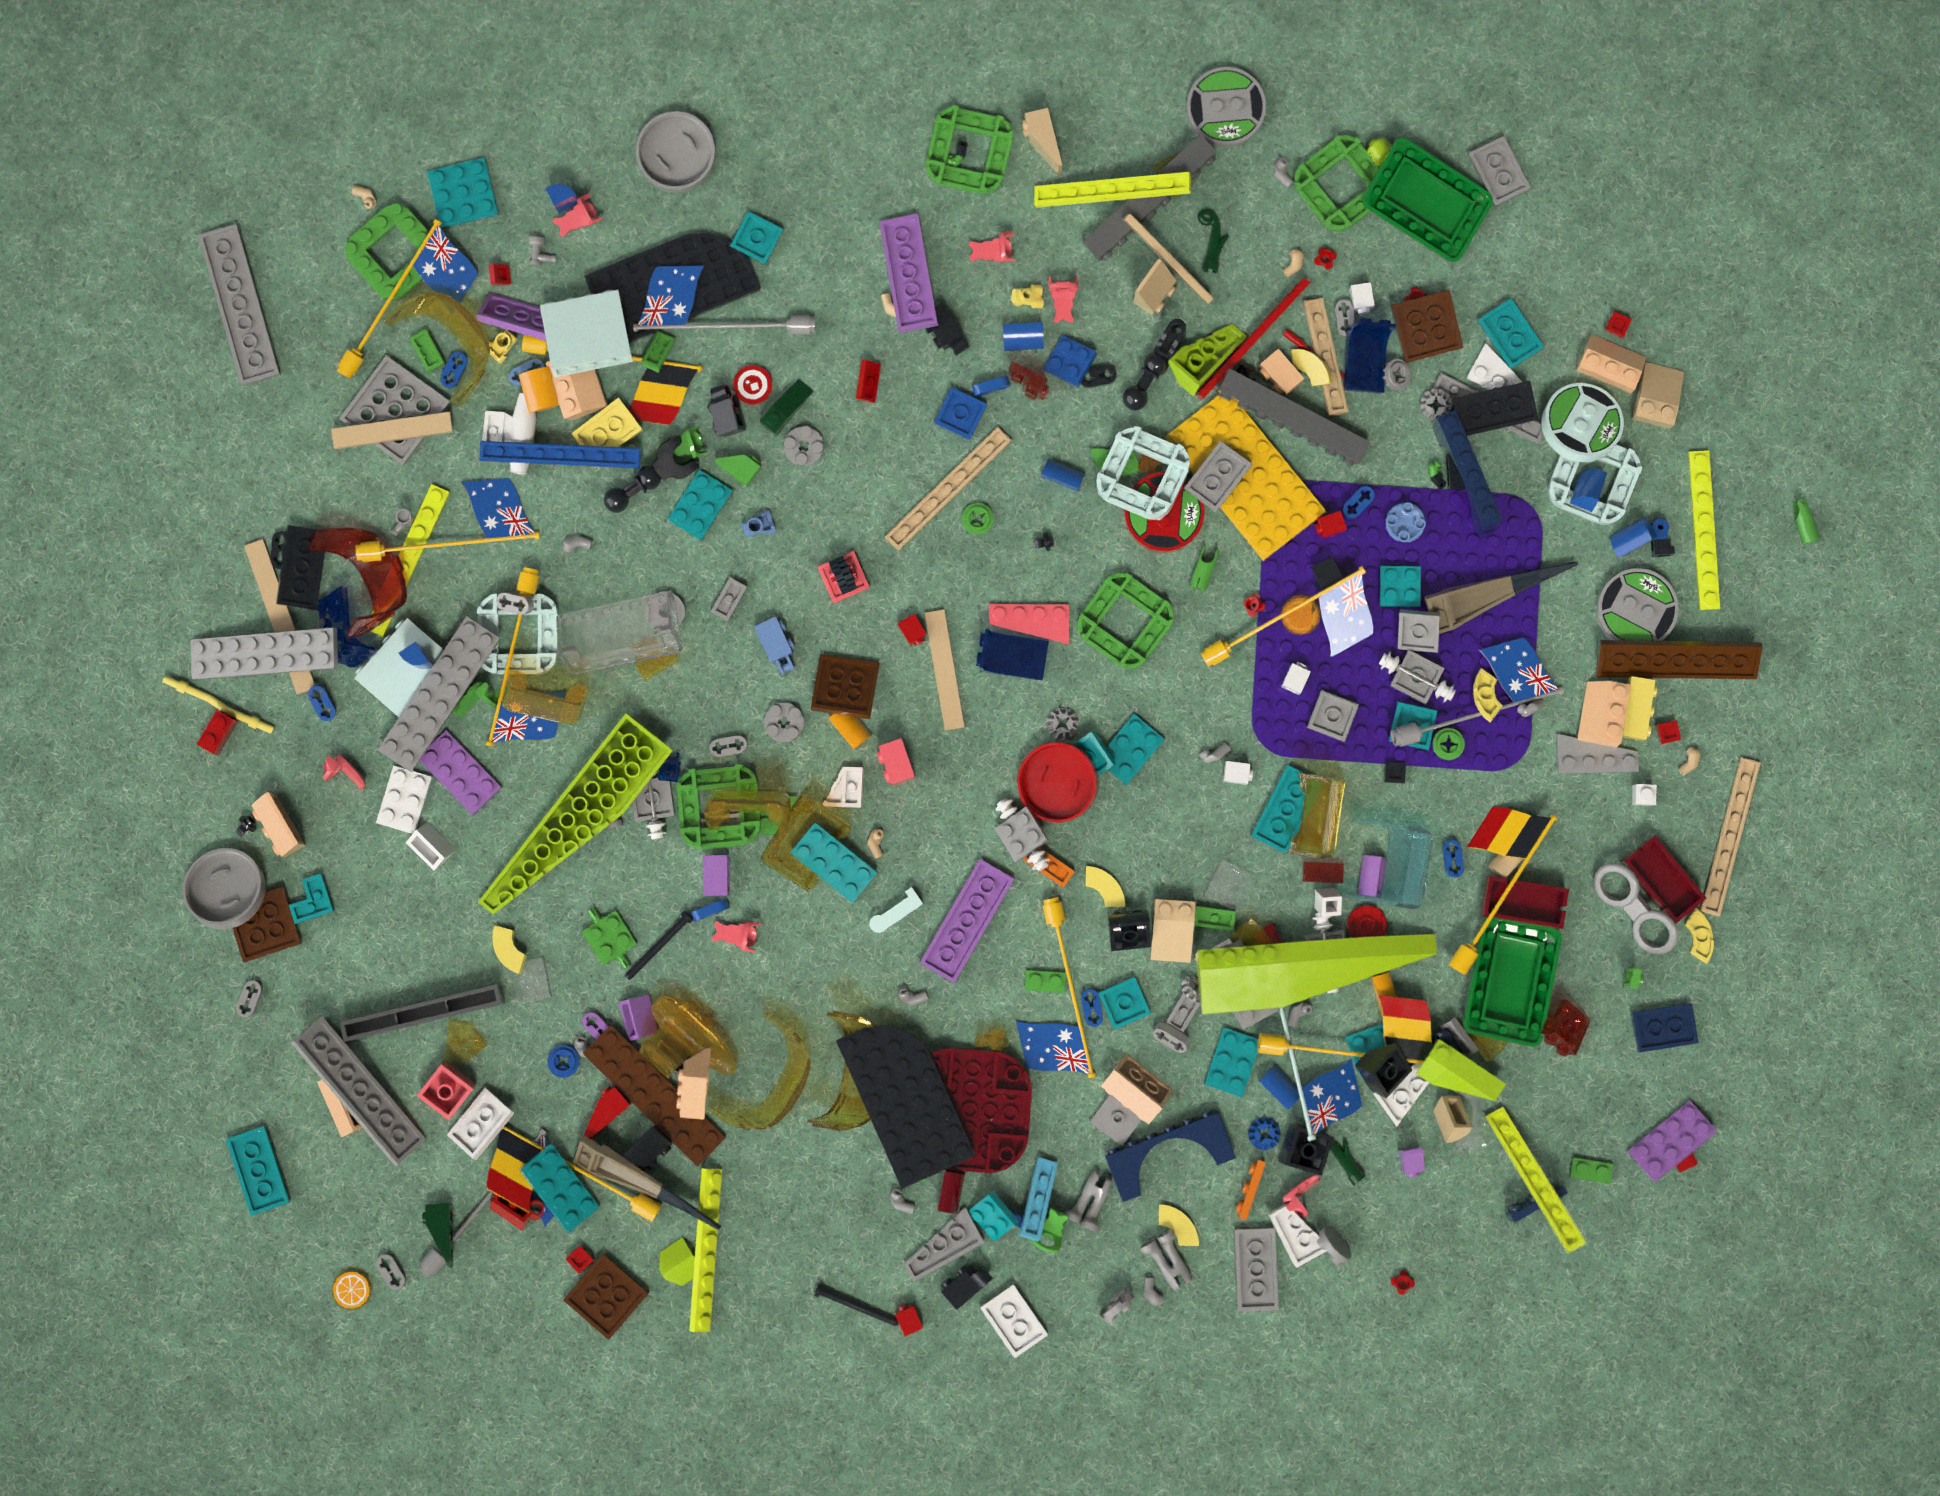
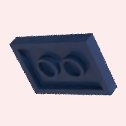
(1664, 1027)
(1519, 1211)

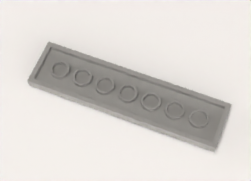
(239, 305)
(264, 653)
(439, 694)
(358, 1091)

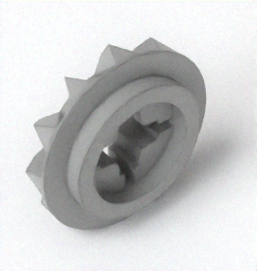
(1401, 370)
(1429, 397)
(1062, 733)
(1188, 986)

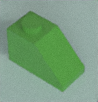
(740, 467)

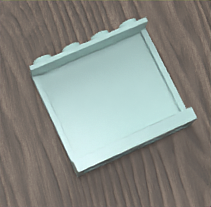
(585, 333)
(389, 675)

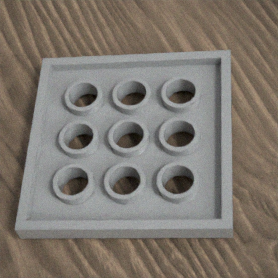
(393, 396)

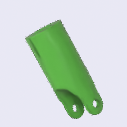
(1805, 522)
(1203, 572)

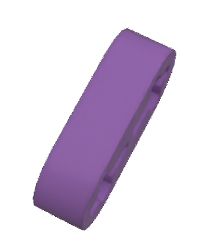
(591, 1029)

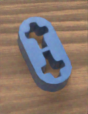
(524, 368)

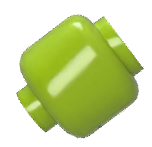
(1378, 150)

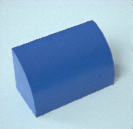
(562, 197)
(1023, 336)
(1063, 475)
(1588, 489)
(1633, 537)
(416, 656)
(1280, 1086)

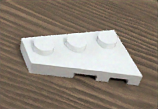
(1491, 371)
(1403, 1096)
(1296, 1236)

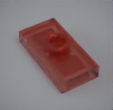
(1323, 872)

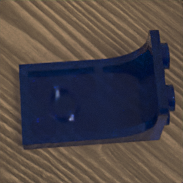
(1366, 355)
(335, 614)
(1012, 655)

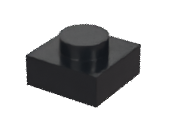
(1395, 772)

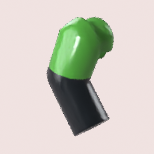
(960, 154)
(1434, 475)

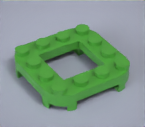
(972, 122)
(1321, 162)
(370, 234)
(1140, 596)
(689, 810)

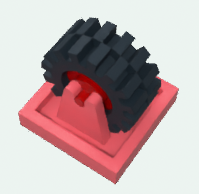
(843, 577)

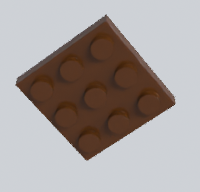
(1427, 326)
(845, 686)
(269, 929)
(606, 1296)

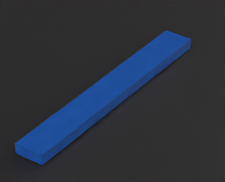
(560, 454)

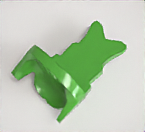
(690, 444)
(473, 694)
(1053, 1229)

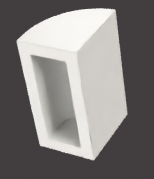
(430, 846)

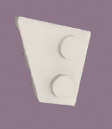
(847, 789)

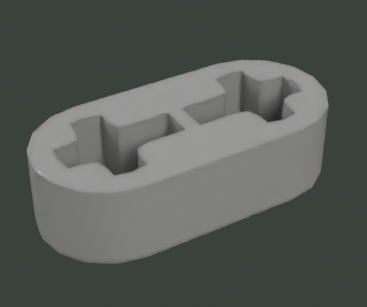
(1340, 319)
(514, 607)
(727, 741)
(244, 997)
(1171, 1037)
(394, 1268)

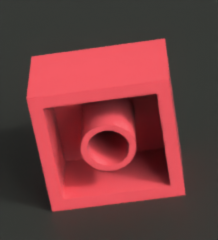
(896, 762)
(446, 1090)

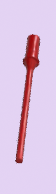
(1300, 343)

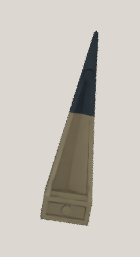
(1470, 600)
(607, 1164)

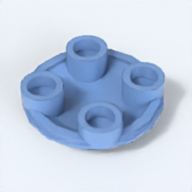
(1405, 522)

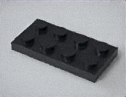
(1496, 408)
(300, 570)

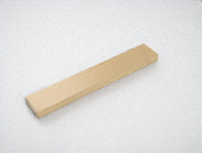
(1168, 258)
(1324, 349)
(392, 430)
(944, 670)

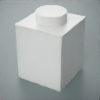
(1362, 298)
(1296, 678)
(1237, 773)
(1644, 795)
(1328, 902)

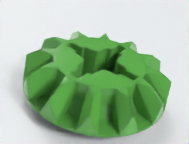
(968, 517)
(1455, 737)

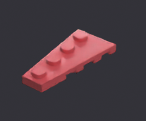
(1038, 620)

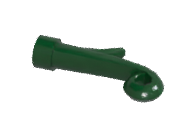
(1215, 244)
(1347, 1162)

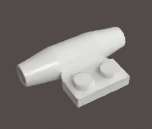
(505, 428)

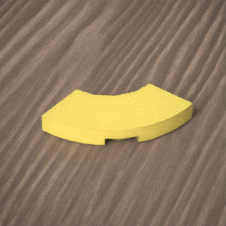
(1312, 365)
(1485, 695)
(1106, 886)
(1702, 936)
(506, 949)
(1180, 1223)

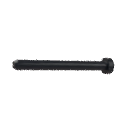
(659, 944)
(855, 1305)

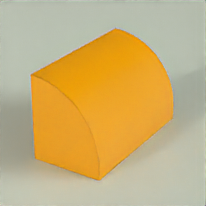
(538, 390)
(851, 729)
(1383, 985)

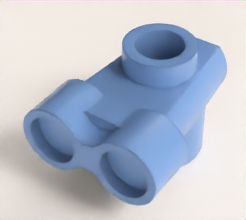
(763, 525)

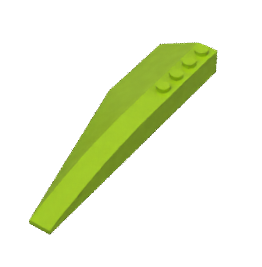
(585, 808)
(1295, 971)

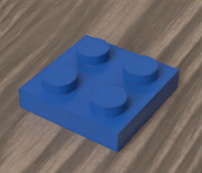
(1070, 361)
(960, 413)

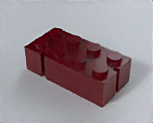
(1664, 879)
(1525, 902)

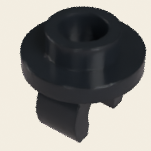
(1244, 370)
(1046, 541)
(247, 823)

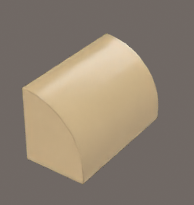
(1503, 865)
(1452, 1118)

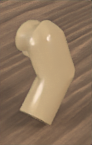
(366, 194)
(1296, 263)
(888, 304)
(1693, 761)
(874, 842)

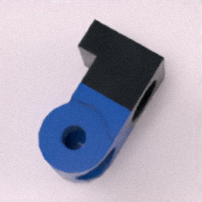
(1660, 545)

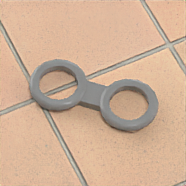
(1636, 908)

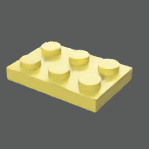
(609, 427)

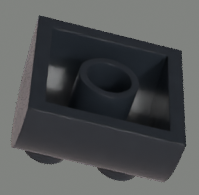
(1129, 930)

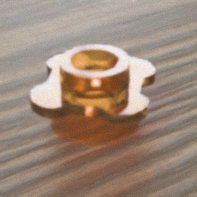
(1144, 467)

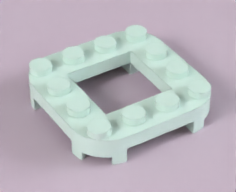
(1151, 446)
(1619, 495)
(529, 664)

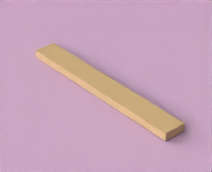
(948, 489)
(278, 614)
(1730, 836)

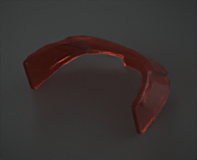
(382, 578)

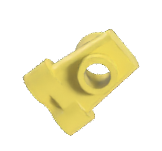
(1028, 296)
(498, 348)

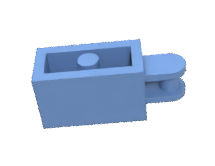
(775, 643)

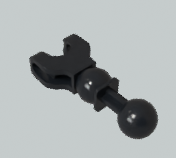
(1155, 365)
(650, 476)

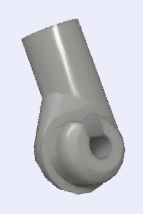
(1280, 171)
(574, 541)
(1531, 708)
(1216, 755)
(910, 998)
(1297, 1011)
(580, 1045)
(899, 1203)
(1150, 1294)

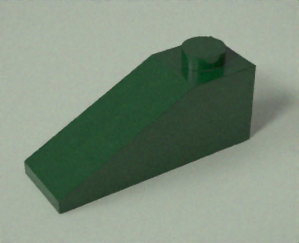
(785, 407)
(440, 1225)

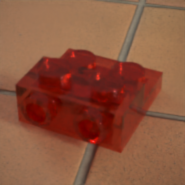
(1033, 384)
(1565, 1029)

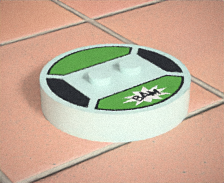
(1582, 422)

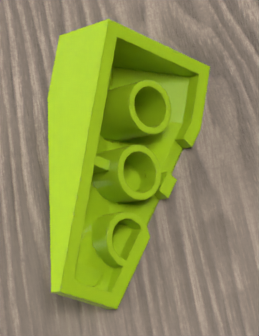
(1199, 361)
(1454, 1071)

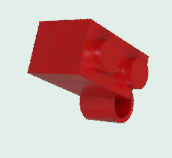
(514, 1214)

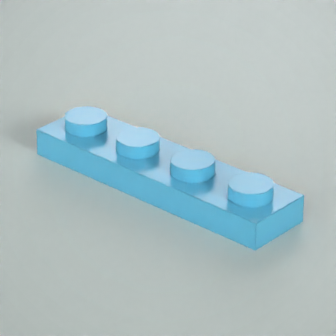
(1038, 1199)

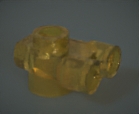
(995, 1040)

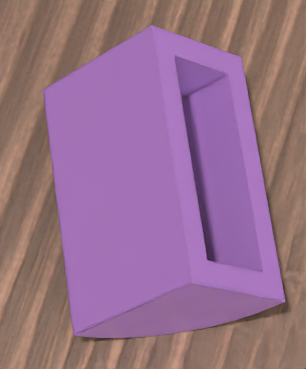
(716, 875)
(1372, 876)
(638, 1017)

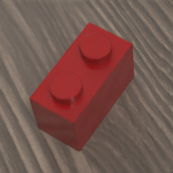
(217, 733)

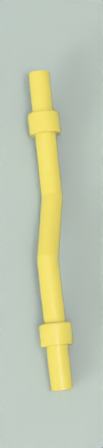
(183, 686)

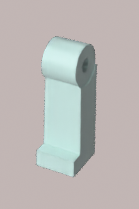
(882, 922)

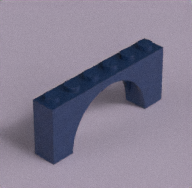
(1452, 436)
(1126, 1162)

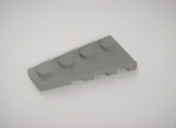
(1587, 757)
(947, 1245)

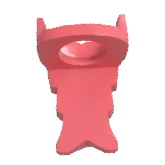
(582, 215)
(996, 250)
(1063, 296)
(340, 763)
(742, 935)
(1292, 1196)

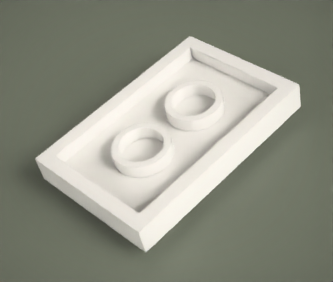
(404, 799)
(480, 1124)
(1014, 1321)

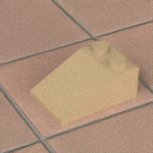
(1040, 133)
(1155, 288)
(1658, 396)
(1172, 930)

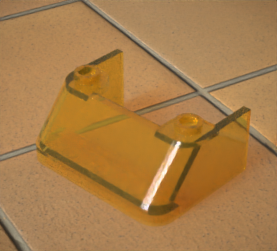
(1319, 816)

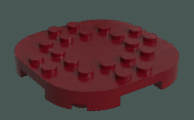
(991, 1102)

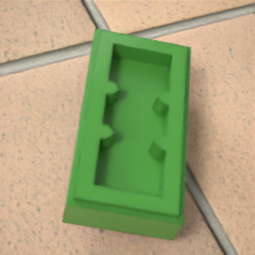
(427, 350)
(658, 351)

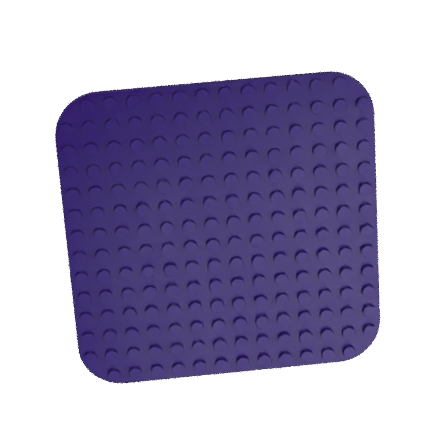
(1448, 558)

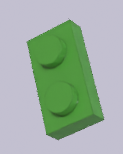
(1214, 918)
(1633, 978)
(1045, 981)
(1591, 1170)

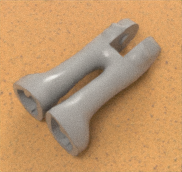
(1100, 1194)
(1178, 1266)

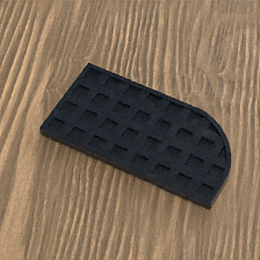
(723, 279)
(905, 1102)

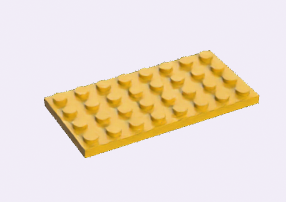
(1271, 499)

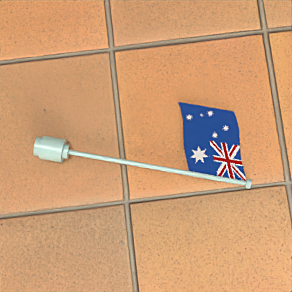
(1327, 1096)

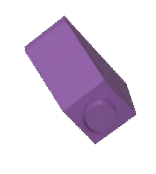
(1412, 1161)

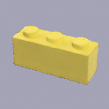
(1639, 708)

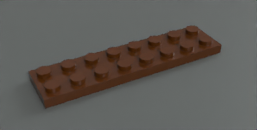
(1678, 659)
(652, 1094)

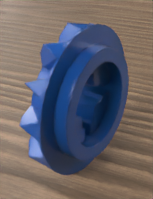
(553, 1061)
(1262, 1124)

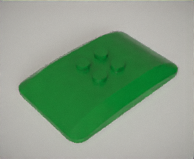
(1427, 200)
(1512, 981)

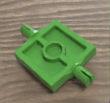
(609, 938)

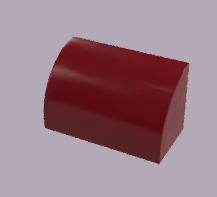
(951, 1192)

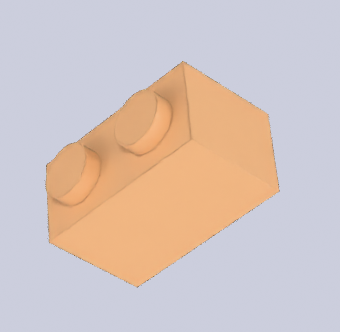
(1281, 373)

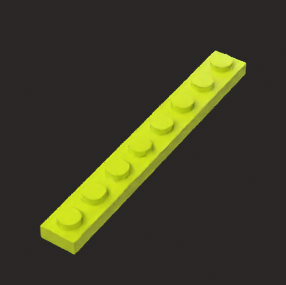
(1112, 189)
(1704, 530)
(418, 535)
(1535, 1180)
(705, 1251)

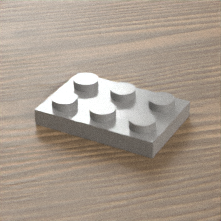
(1499, 171)
(1218, 476)

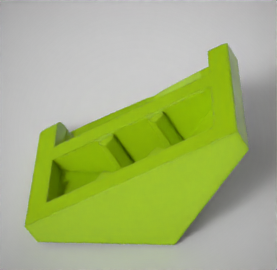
(677, 1263)

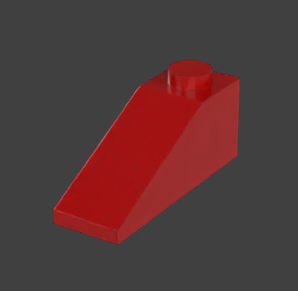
(607, 1109)

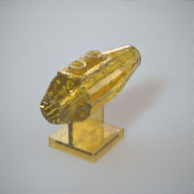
(683, 1034)

